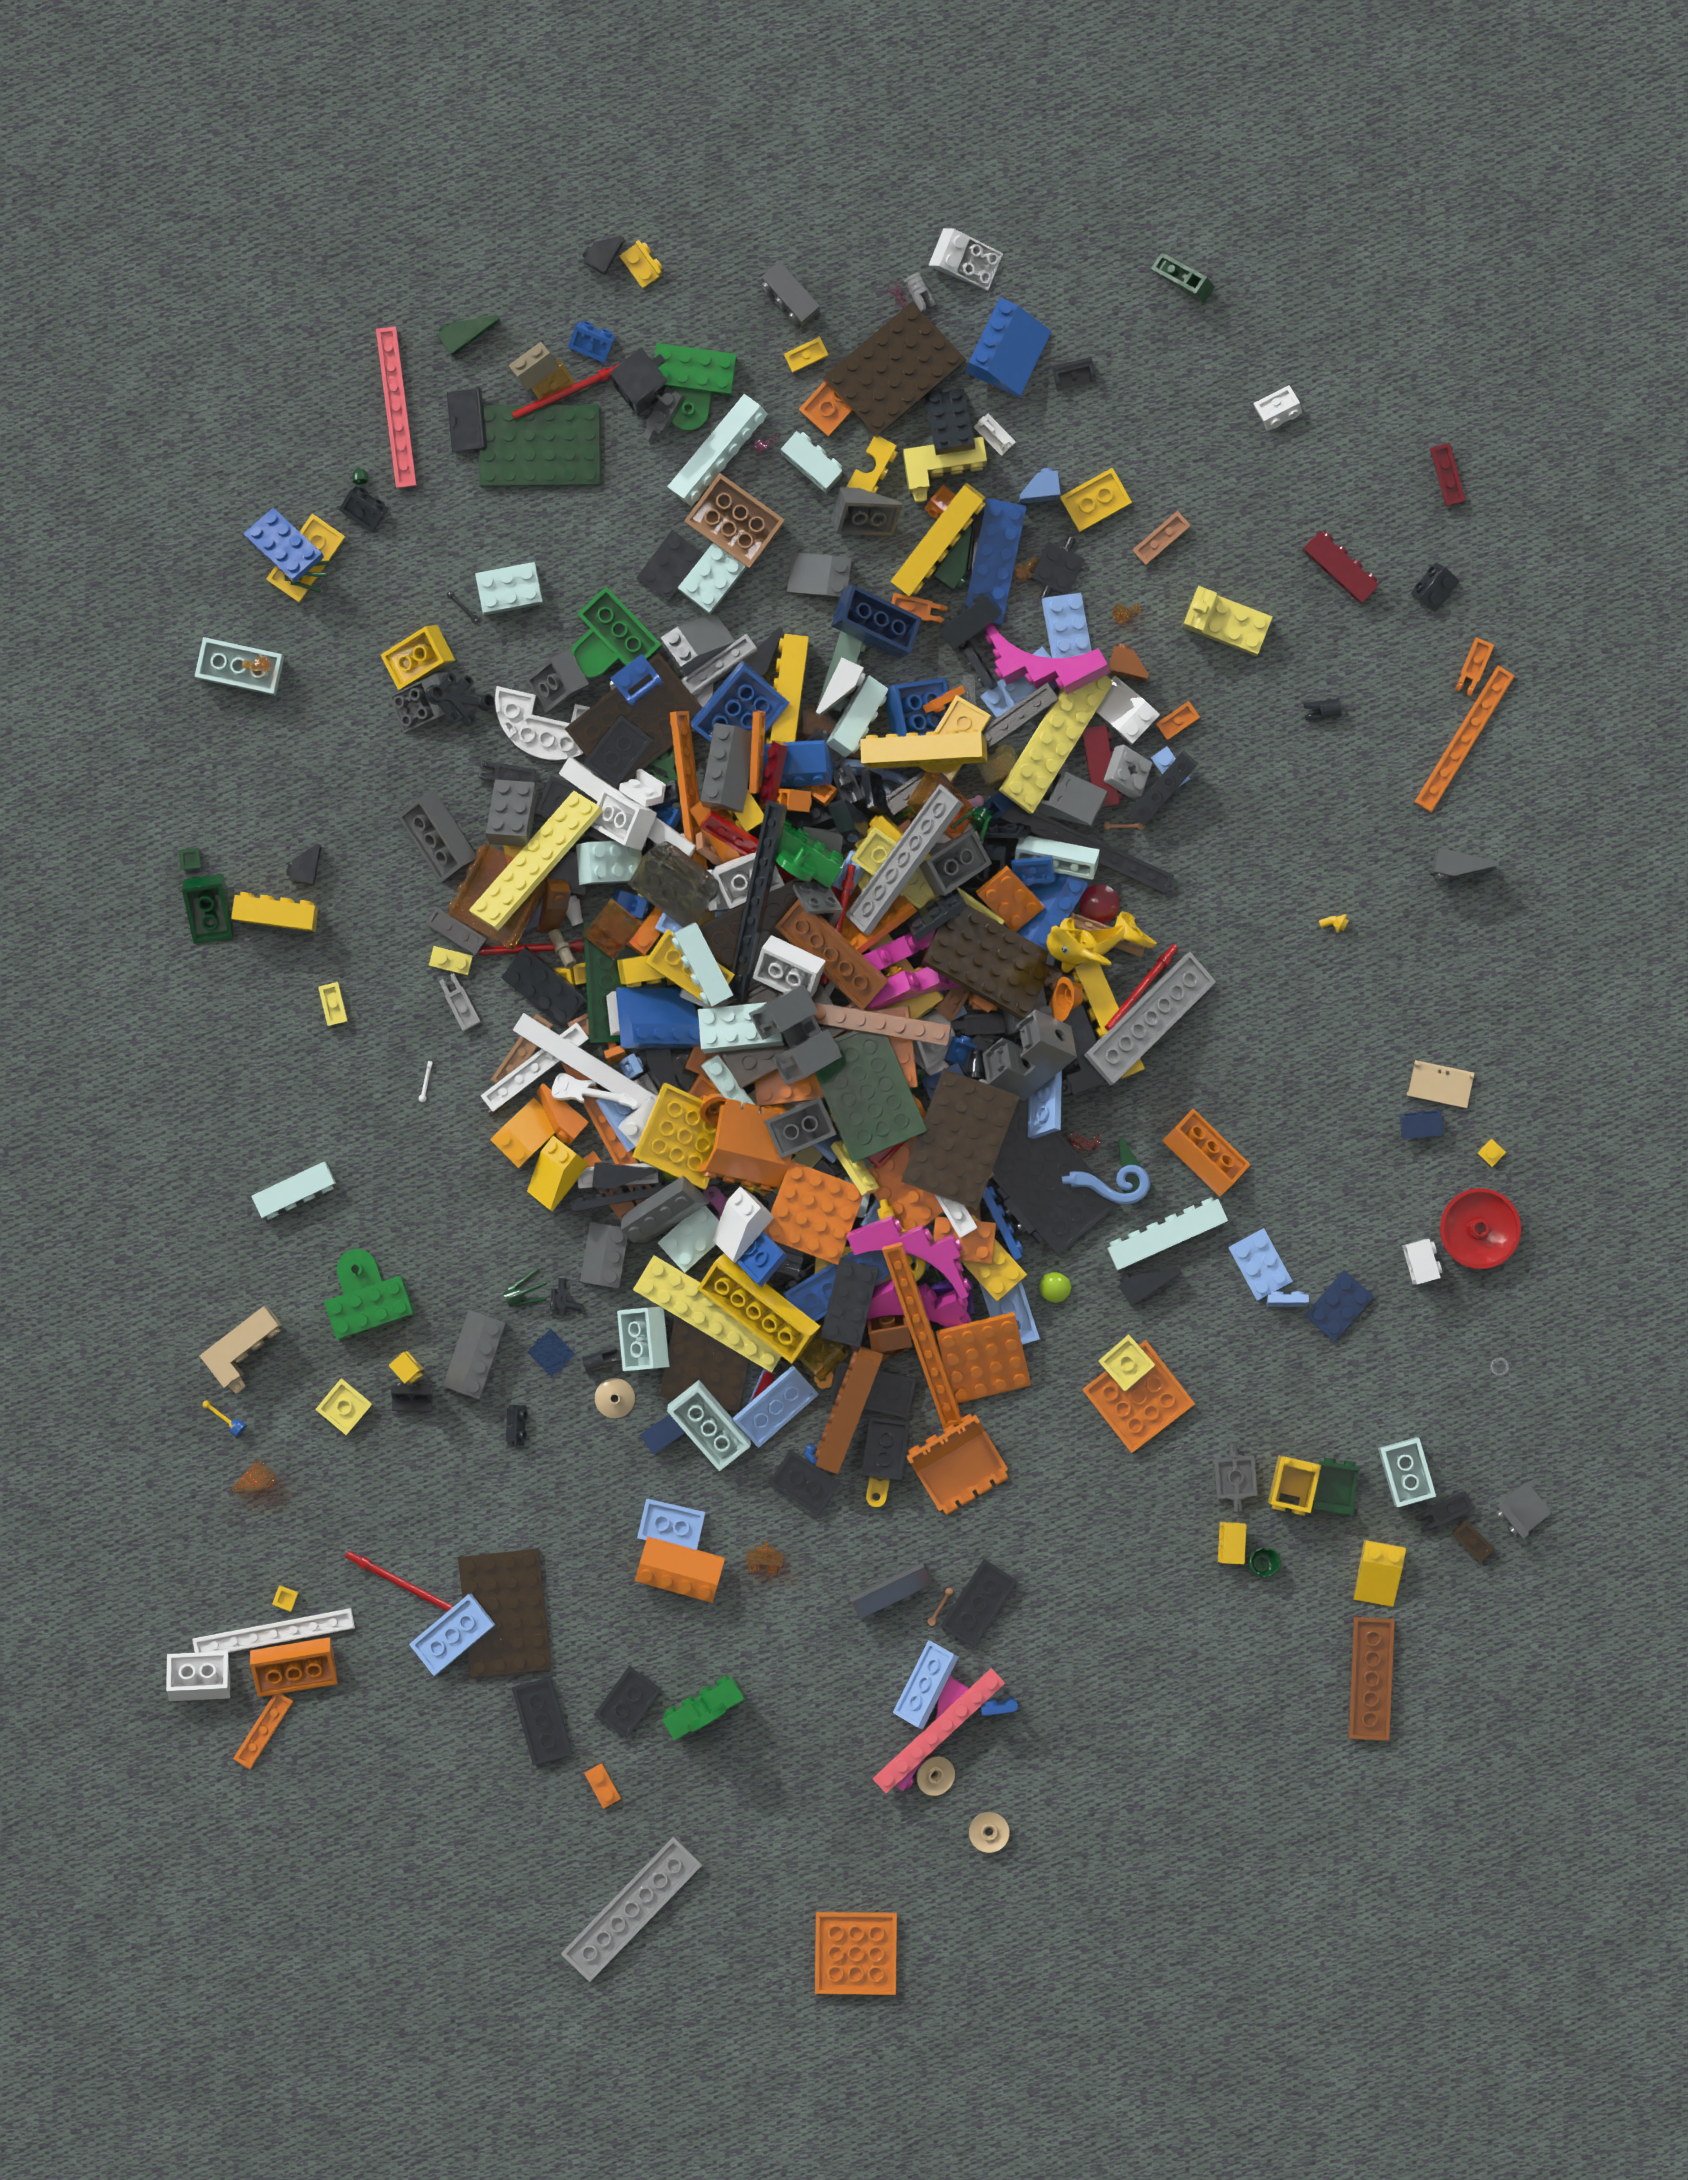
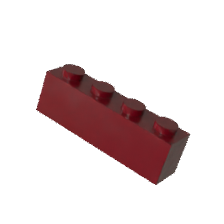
(1340, 567)
(1098, 758)

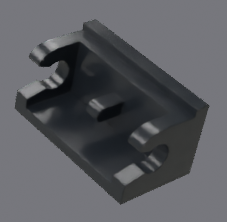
(1073, 373)

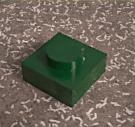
(189, 859)

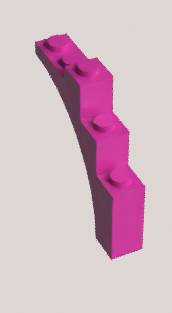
(1067, 672)
(897, 950)
(910, 985)
(917, 1242)
(945, 1309)

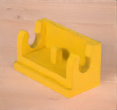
(1232, 1543)

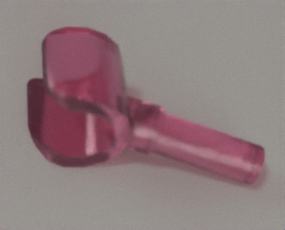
(896, 292)
(760, 445)

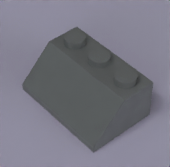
(604, 1255)

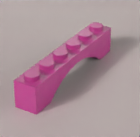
(951, 1692)

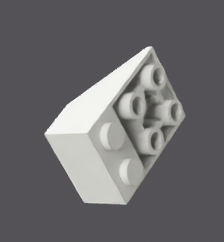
(965, 258)

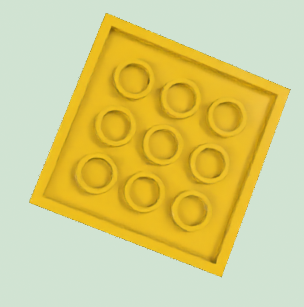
(676, 1136)

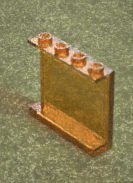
(480, 875)

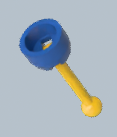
(235, 1426)

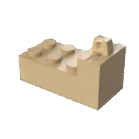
(235, 1345)

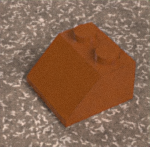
(1126, 664)

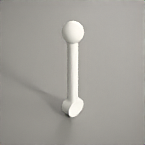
(422, 1098)

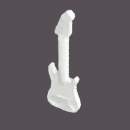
(567, 1087)

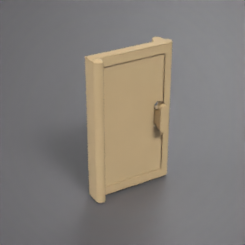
(1440, 1084)

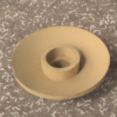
(625, 1395)
(940, 1781)
(992, 1842)

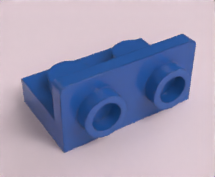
(591, 341)
(1034, 870)

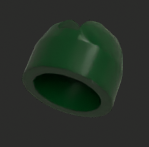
(360, 477)

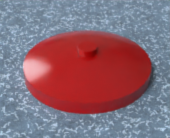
(1480, 1228)

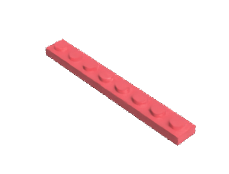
(396, 407)
(938, 1730)

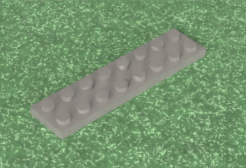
(904, 859)
(1150, 1018)
(631, 1909)

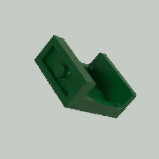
(1336, 1486)

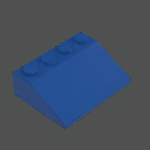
(1008, 348)
(737, 700)
(906, 708)
(1059, 901)
(656, 1018)

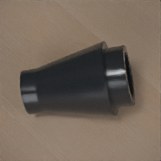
(976, 1065)

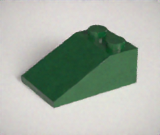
(207, 908)

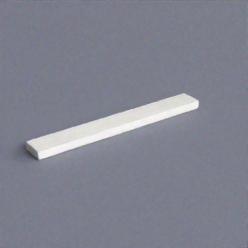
(593, 786)
(580, 1059)
(276, 1632)

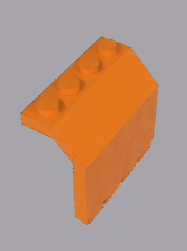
(745, 1148)
(958, 1464)

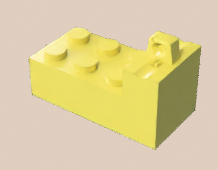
(923, 462)
(1226, 621)

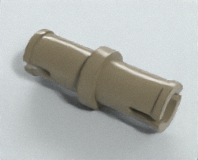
(562, 948)

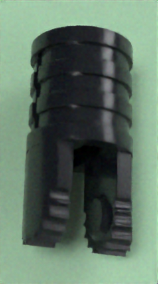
(1327, 708)
(595, 1361)

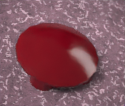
(1099, 903)

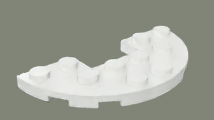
(532, 733)

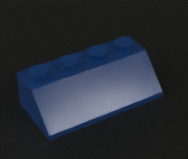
(805, 764)

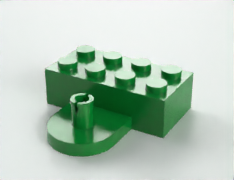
(696, 376)
(612, 636)
(807, 857)
(366, 1297)
(704, 1708)

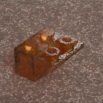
(612, 929)

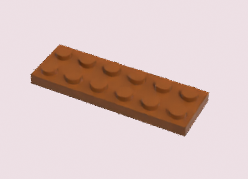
(843, 963)
(1371, 1678)

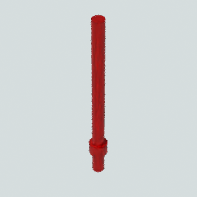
(603, 375)
(847, 886)
(578, 946)
(1162, 962)
(364, 1563)

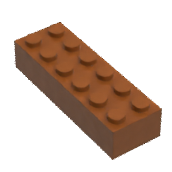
(850, 1404)

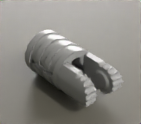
(917, 288)

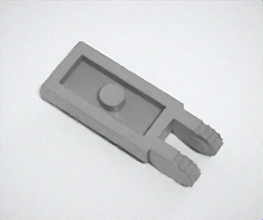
(460, 1005)

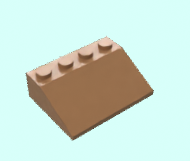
(735, 521)

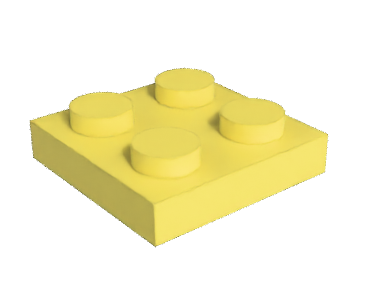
(1126, 1362)
(344, 1406)

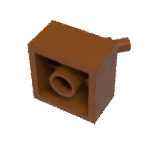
(889, 1335)

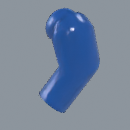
(810, 1453)

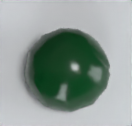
(1271, 1559)

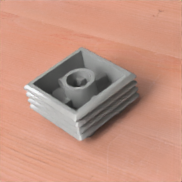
(1128, 771)

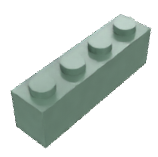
(849, 649)

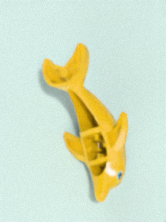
(1082, 946)

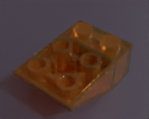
(924, 791)

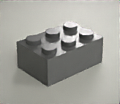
(790, 295)
(512, 813)

